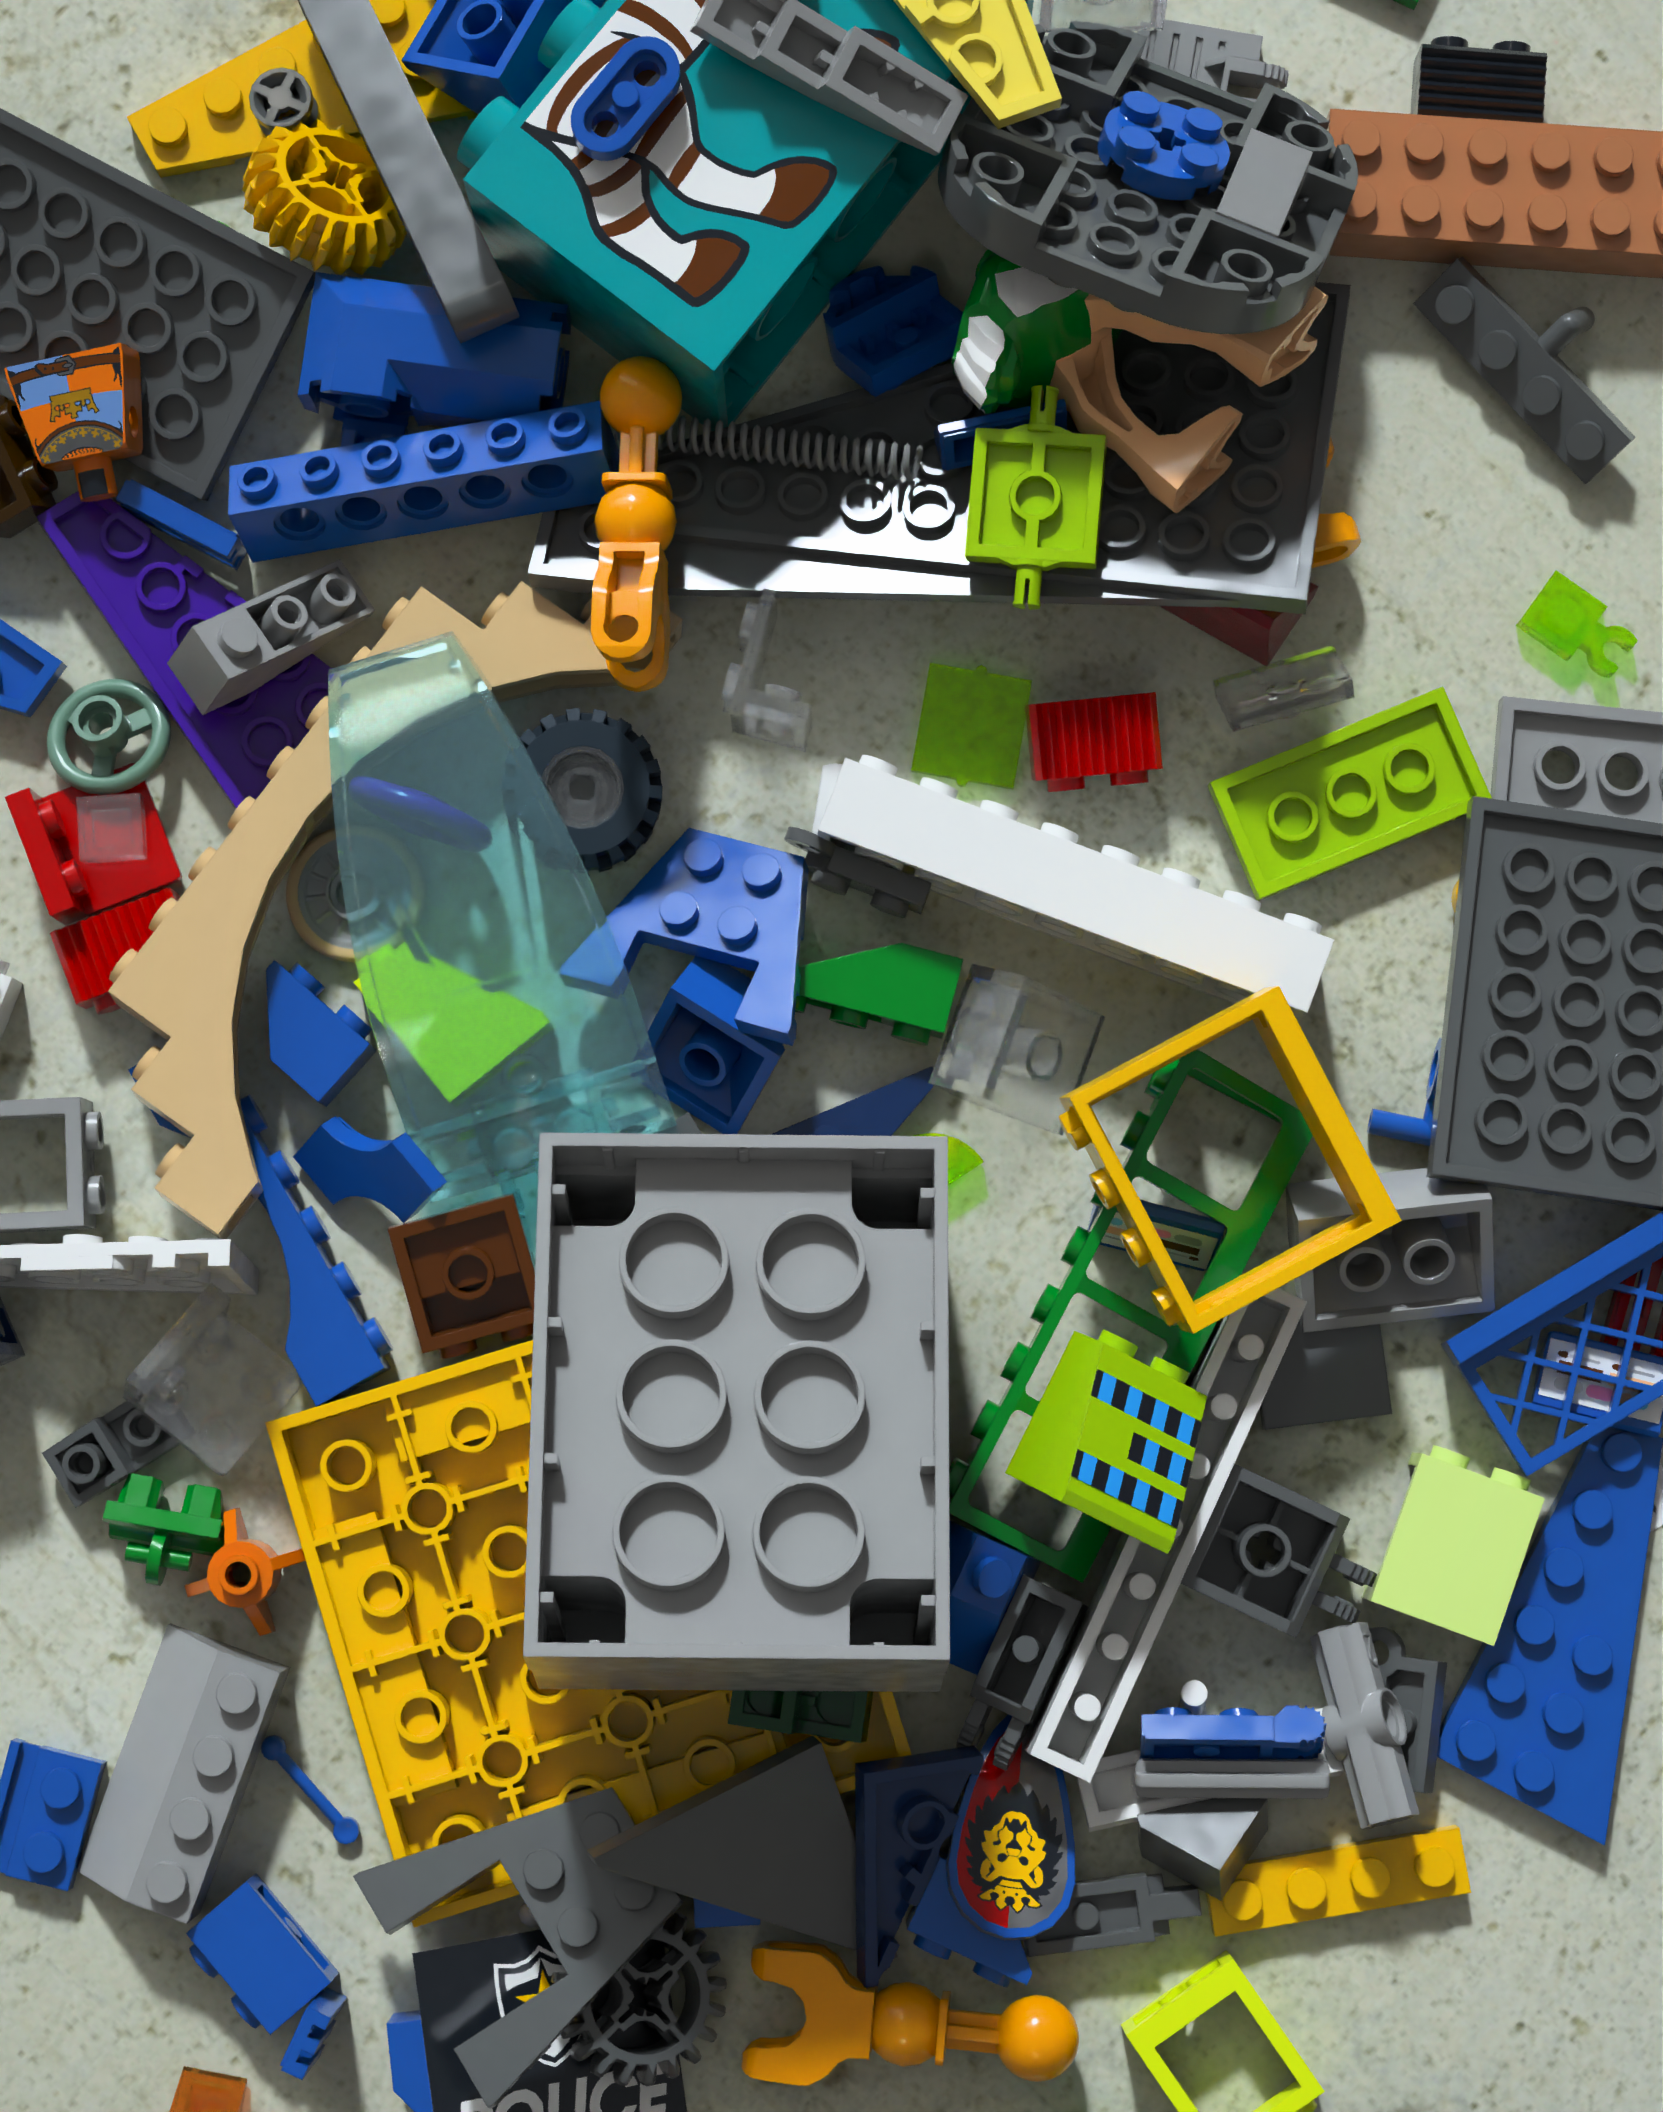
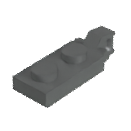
(1116, 1914)

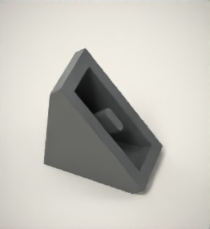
(1204, 1840)

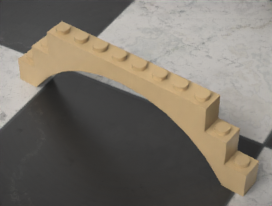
(196, 962)

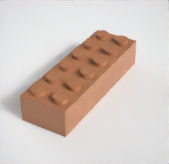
(1503, 193)

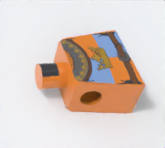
(82, 413)

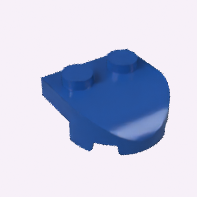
(889, 327)

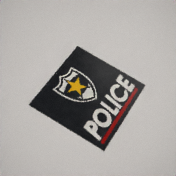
(482, 1981)

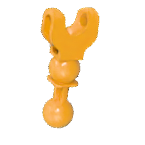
(635, 525)
(900, 2023)

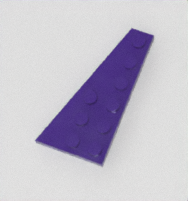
(150, 604)

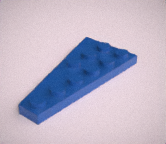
(1551, 1694)

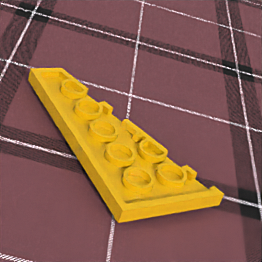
(211, 117)

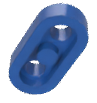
(620, 99)

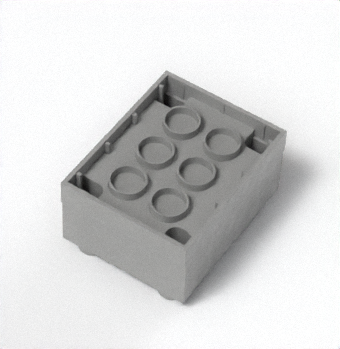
(739, 1414)

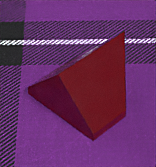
(1247, 630)

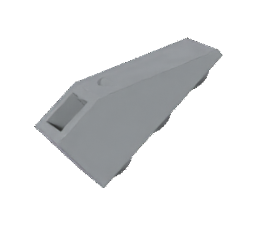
(267, 635)

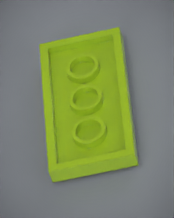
(1348, 793)

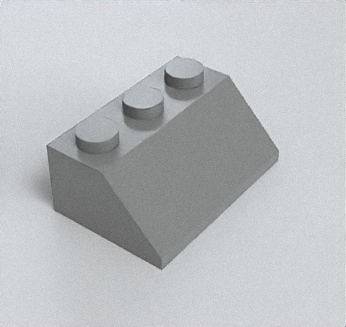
(1415, 1270)

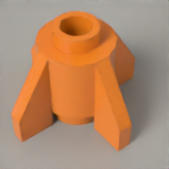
(264, 1568)

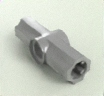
(1364, 1725)

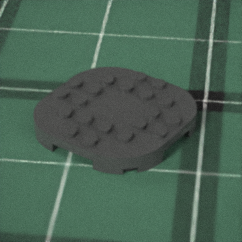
(1059, 211)

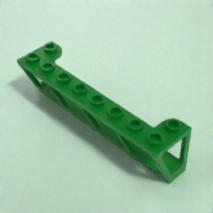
(1183, 1348)

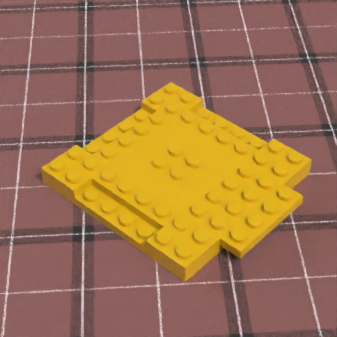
(420, 1574)

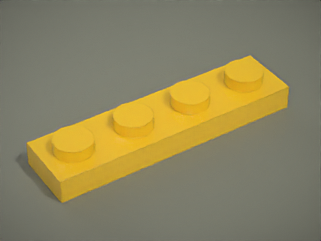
(1342, 1880)

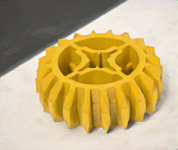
(322, 198)

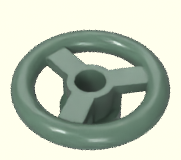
(92, 711)

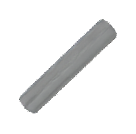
(1232, 1778)

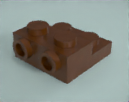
(467, 1275)

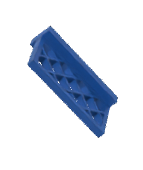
(1547, 1305)

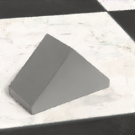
(1265, 183)

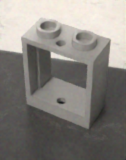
(84, 1190)

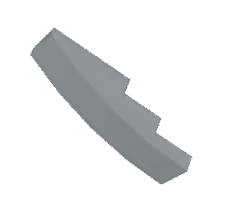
(835, 67)

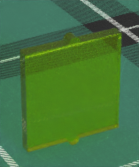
(971, 726)

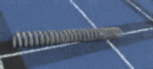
(791, 456)

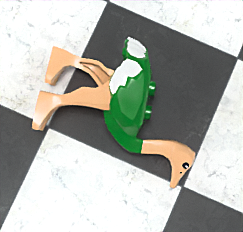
(1034, 333)

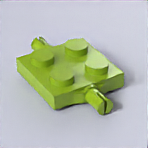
(1035, 497)

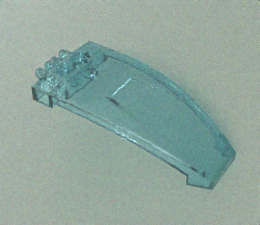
(476, 926)

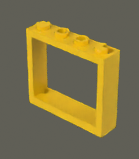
(1322, 1114)

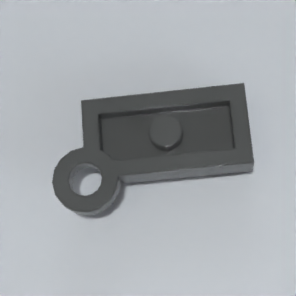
(840, 869)
(1420, 1692)

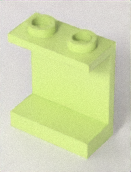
(1457, 1545)

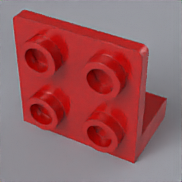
(83, 889)

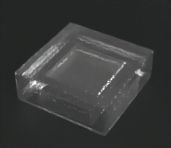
(111, 828)

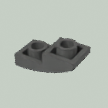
(106, 1452)

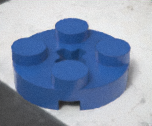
(1164, 146)

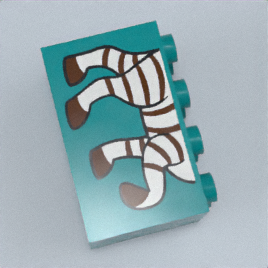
(717, 222)

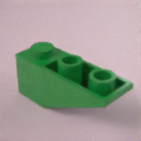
(885, 985)

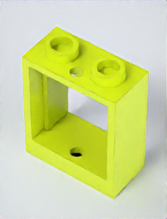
(1192, 1999)

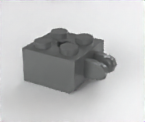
(1304, 1547)

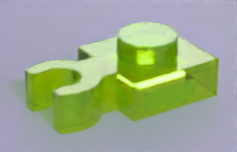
(1567, 619)

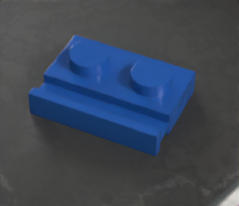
(46, 1812)

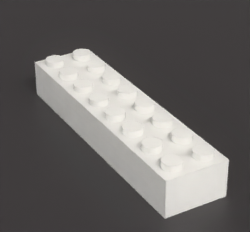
(1072, 890)

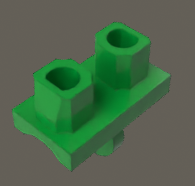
(162, 1536)

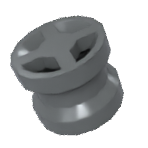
(279, 92)

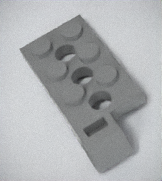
(1590, 737)

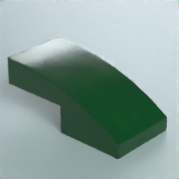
(816, 1713)

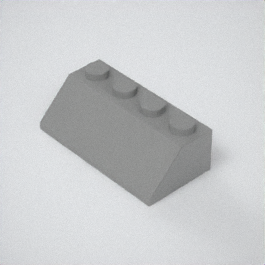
(182, 1773)

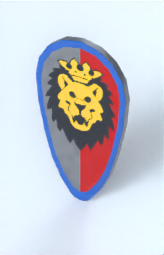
(1012, 1845)

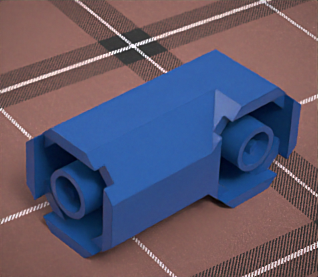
(393, 355)

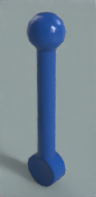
(345, 1828)

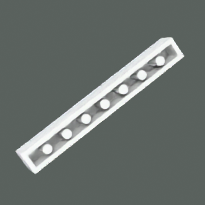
(1143, 1579)

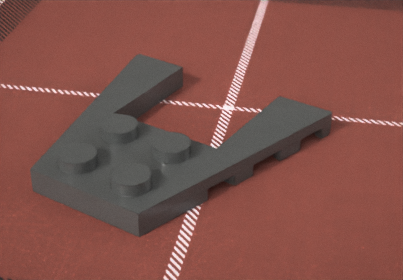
(584, 1911)

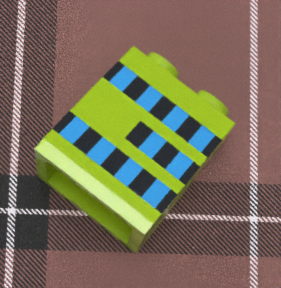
(1114, 1438)

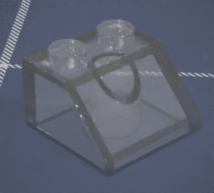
(1016, 1047)

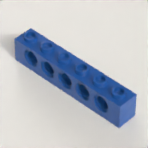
(422, 482)

